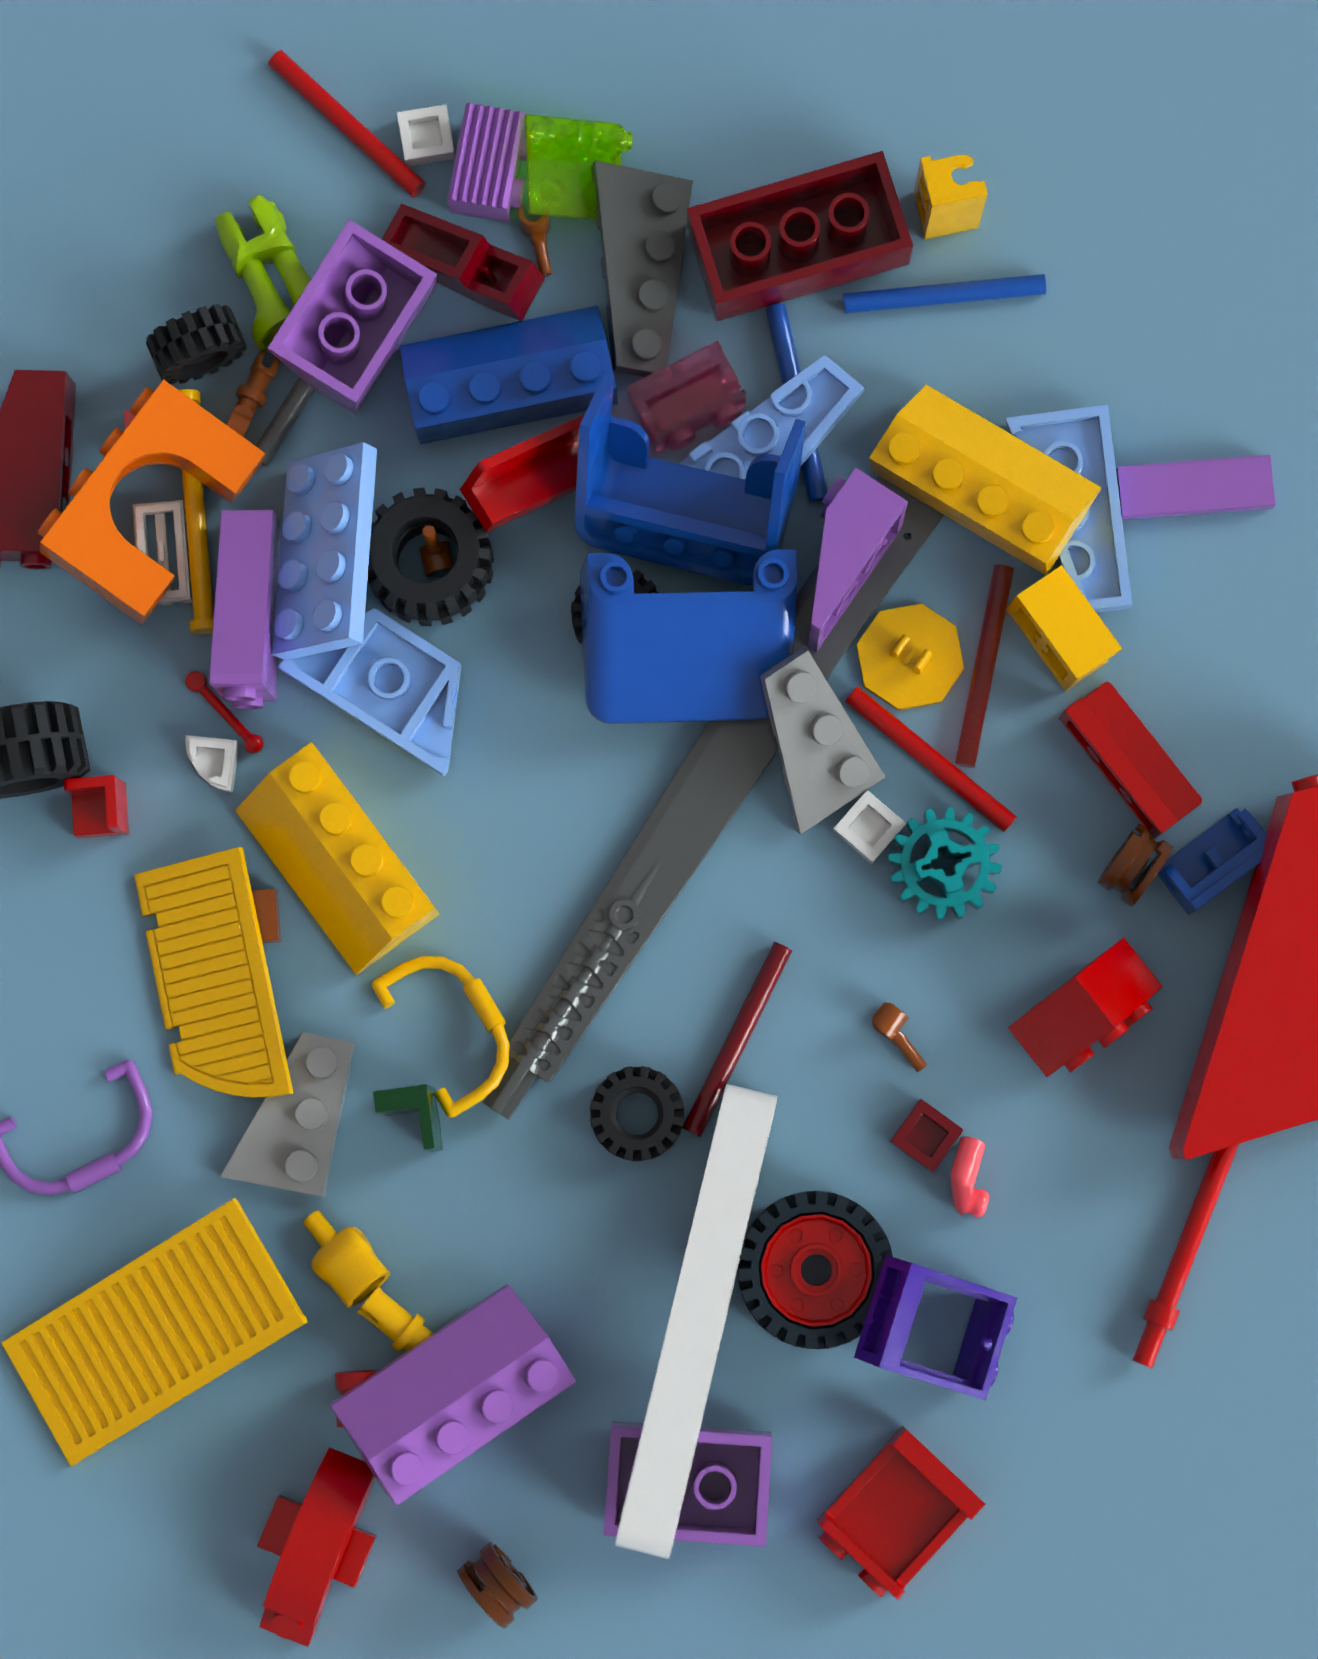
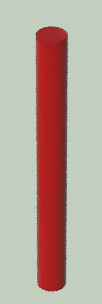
(347, 123)
(930, 759)

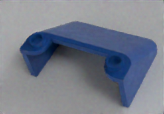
(683, 651)

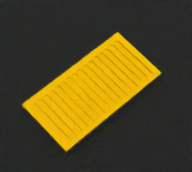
(154, 1332)

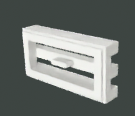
(160, 509)

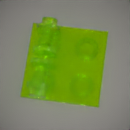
(561, 162)

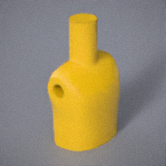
(345, 1260)

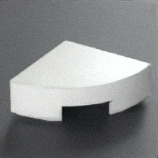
(214, 760)

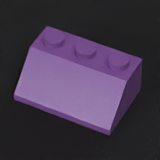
(353, 316)

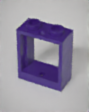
(893, 1314)

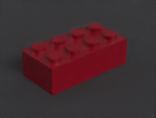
(799, 236)

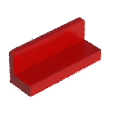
(524, 476)
(1130, 759)

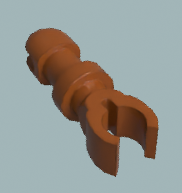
(252, 393)

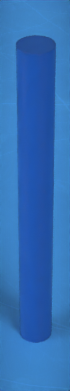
(944, 293)
(788, 369)

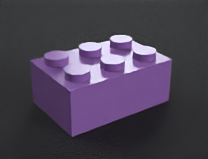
(724, 1490)

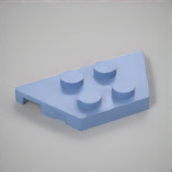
(391, 686)

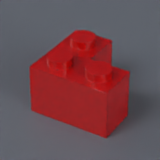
(1087, 1008)

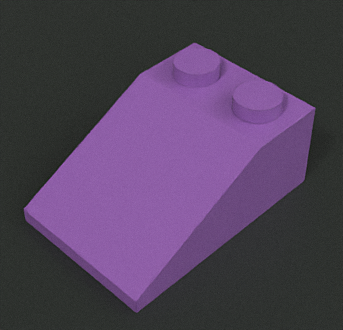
(857, 532)

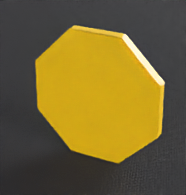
(910, 656)

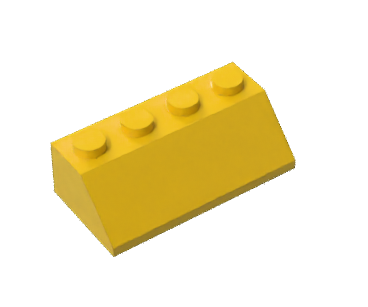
(983, 478)
(335, 859)

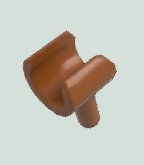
(537, 232)
(435, 554)
(888, 1022)

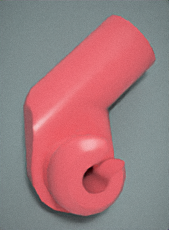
(963, 1177)

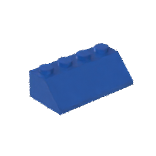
(506, 374)

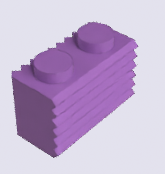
(488, 163)

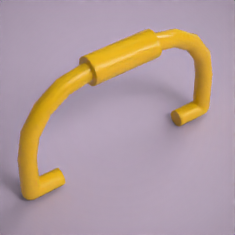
(485, 1009)

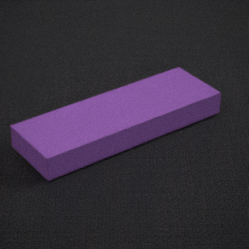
(1195, 487)

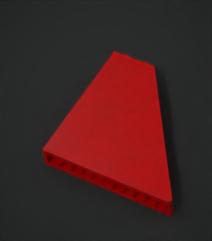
(1262, 1033)

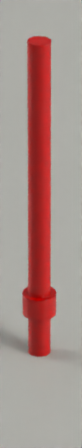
(1161, 1312)

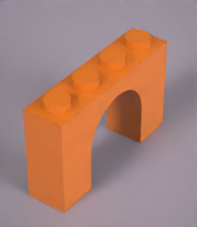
(164, 431)

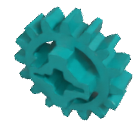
(938, 841)

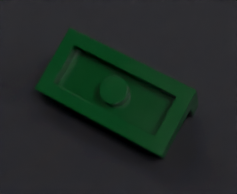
(410, 1100)

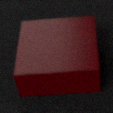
(926, 1135)

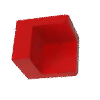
(98, 806)

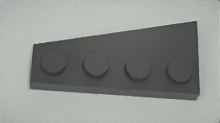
(642, 250)

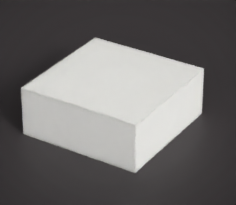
(426, 135)
(869, 827)

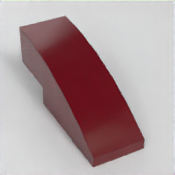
(466, 261)

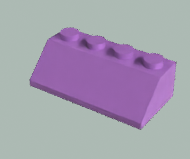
(452, 1394)

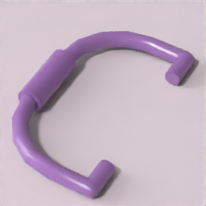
(99, 1168)

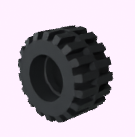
(442, 597)
(40, 747)

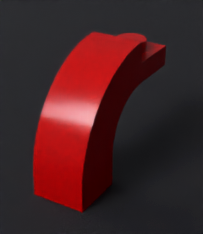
(316, 1547)

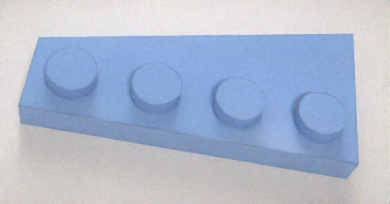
(815, 395)

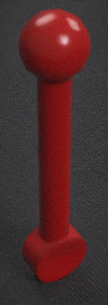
(197, 683)

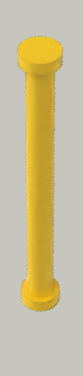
(197, 547)

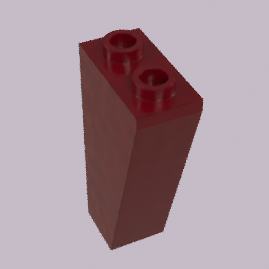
(34, 460)

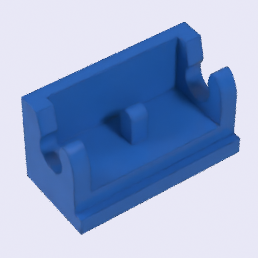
(1214, 860)

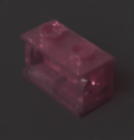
(687, 398)

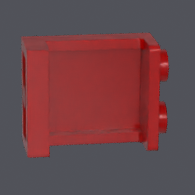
(897, 1513)

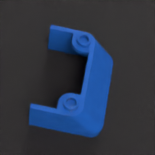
(676, 510)

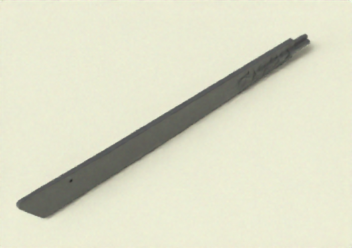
(676, 840)

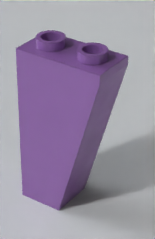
(245, 609)

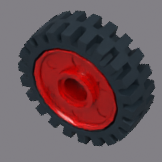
(772, 1262)

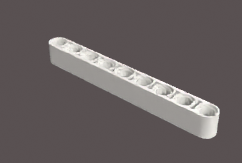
(696, 1323)

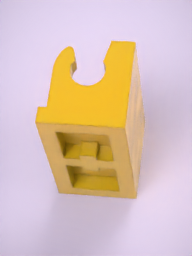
(942, 203)
(1063, 628)

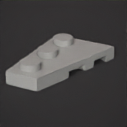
(816, 740)
(296, 1133)

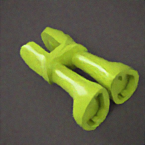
(249, 261)

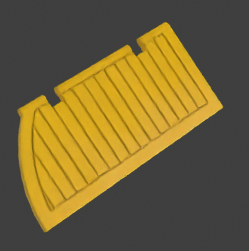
(214, 975)

